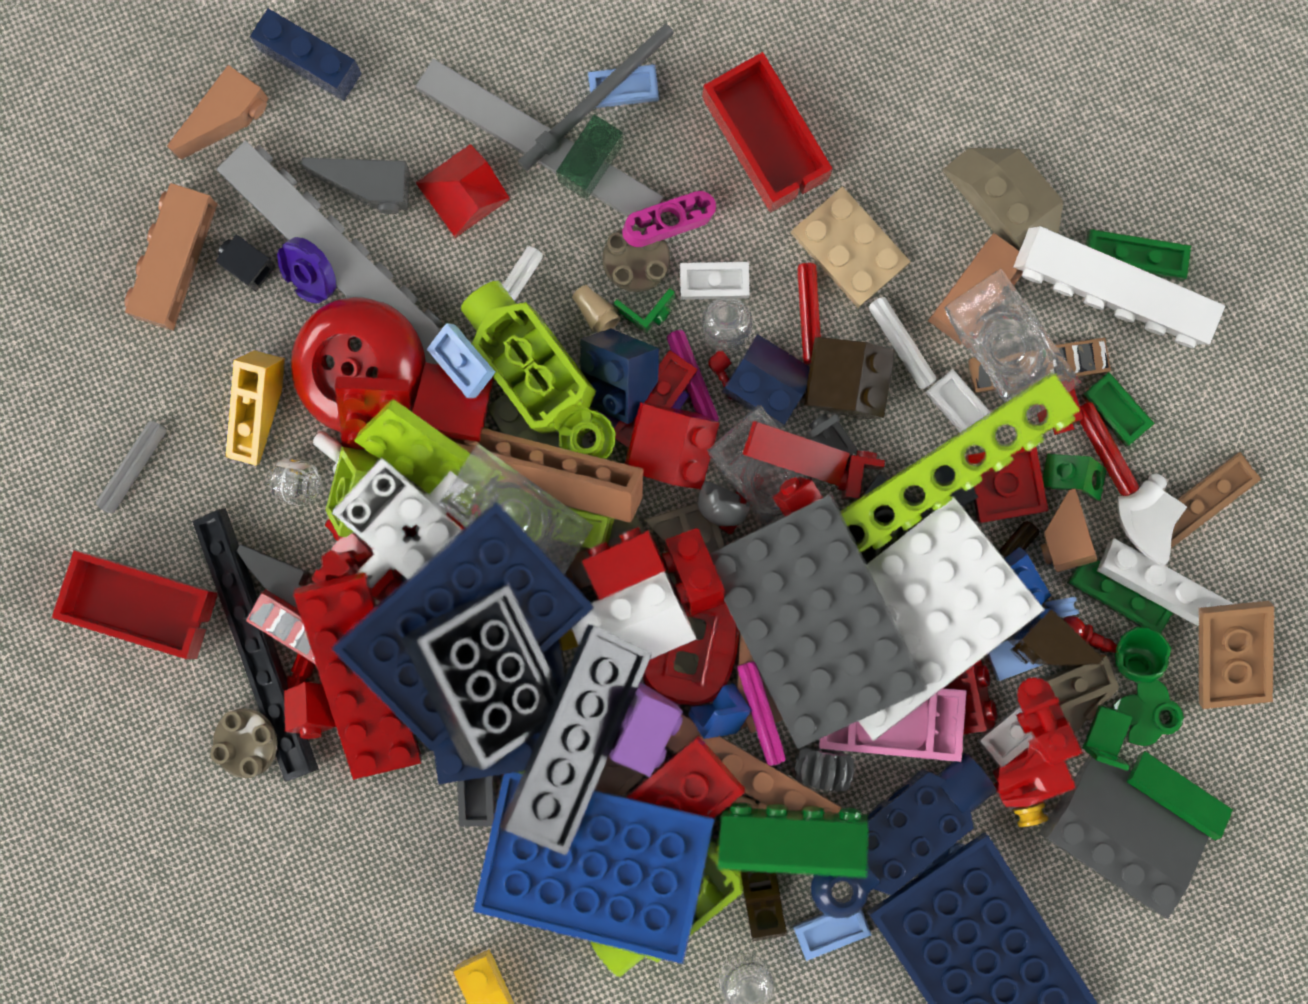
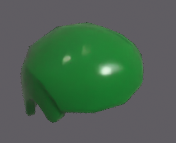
(1142, 655)

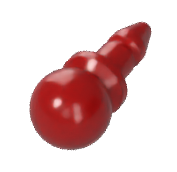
(1092, 638)

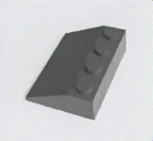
(1126, 837)

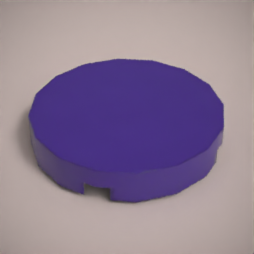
(307, 269)

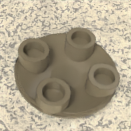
(635, 267)
(244, 743)

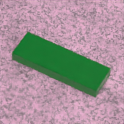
(1153, 256)
(1119, 597)
(1180, 795)

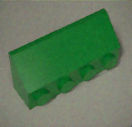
(793, 840)

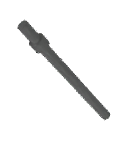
(548, 141)

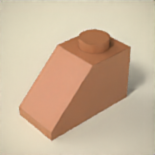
(1068, 536)

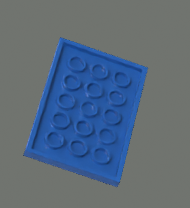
(623, 881)

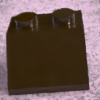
(849, 378)
(1051, 642)

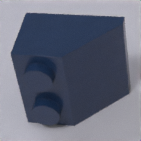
(768, 379)

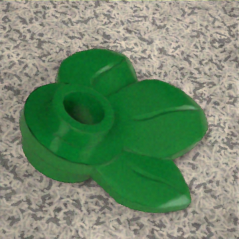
(1145, 712)

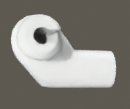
(328, 446)

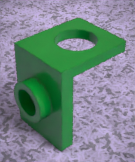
(656, 316)
(1074, 472)
(1107, 736)

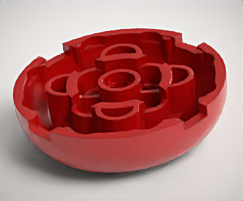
(386, 343)

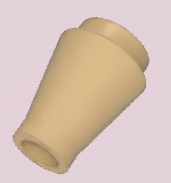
(596, 310)

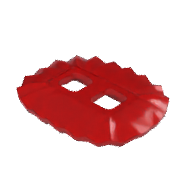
(715, 665)

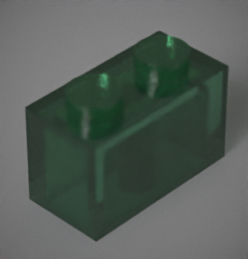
(590, 157)

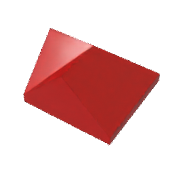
(463, 190)

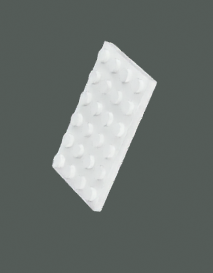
(948, 600)

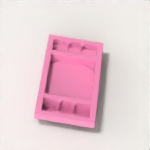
(926, 733)

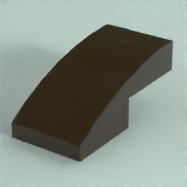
(763, 905)

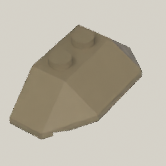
(1006, 192)

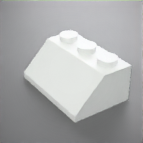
(643, 616)

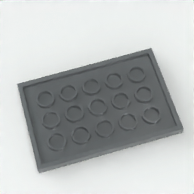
(816, 622)

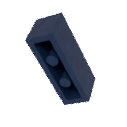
(305, 54)

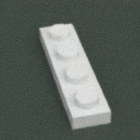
(1156, 582)

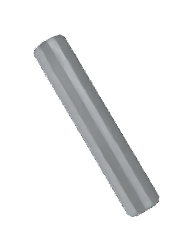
(131, 467)

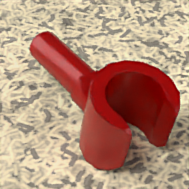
(718, 364)

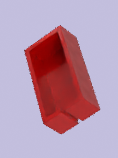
(766, 132)
(134, 605)

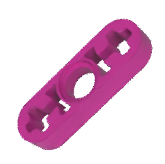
(659, 230)

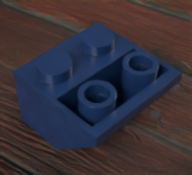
(620, 372)

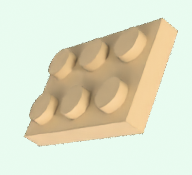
(850, 247)

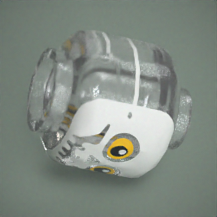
(294, 481)

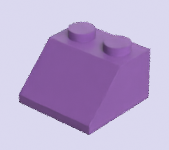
(646, 731)

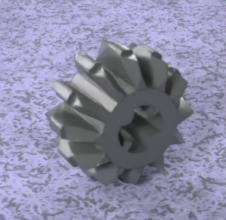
(824, 769)

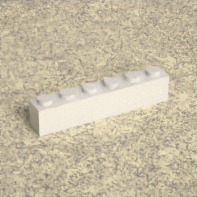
(1118, 286)

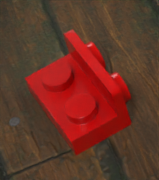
(979, 709)

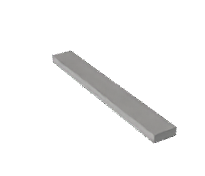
(521, 131)

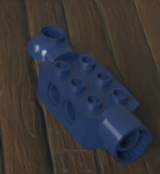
(910, 833)

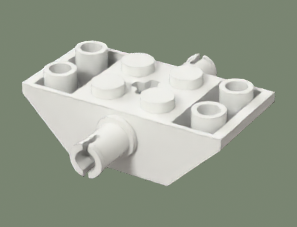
(382, 507)

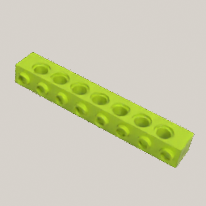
(1045, 392)

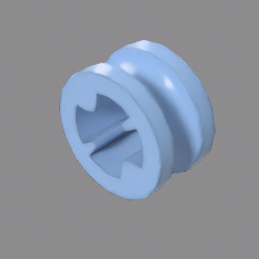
(1063, 607)

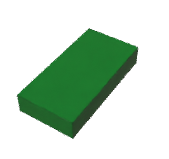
(1118, 409)

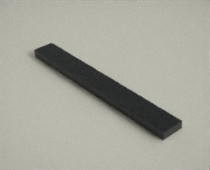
(254, 646)

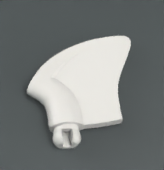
(1150, 518)

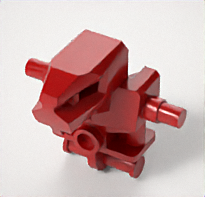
(349, 557)
(1050, 746)

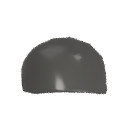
(721, 505)

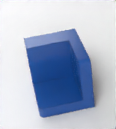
(722, 716)

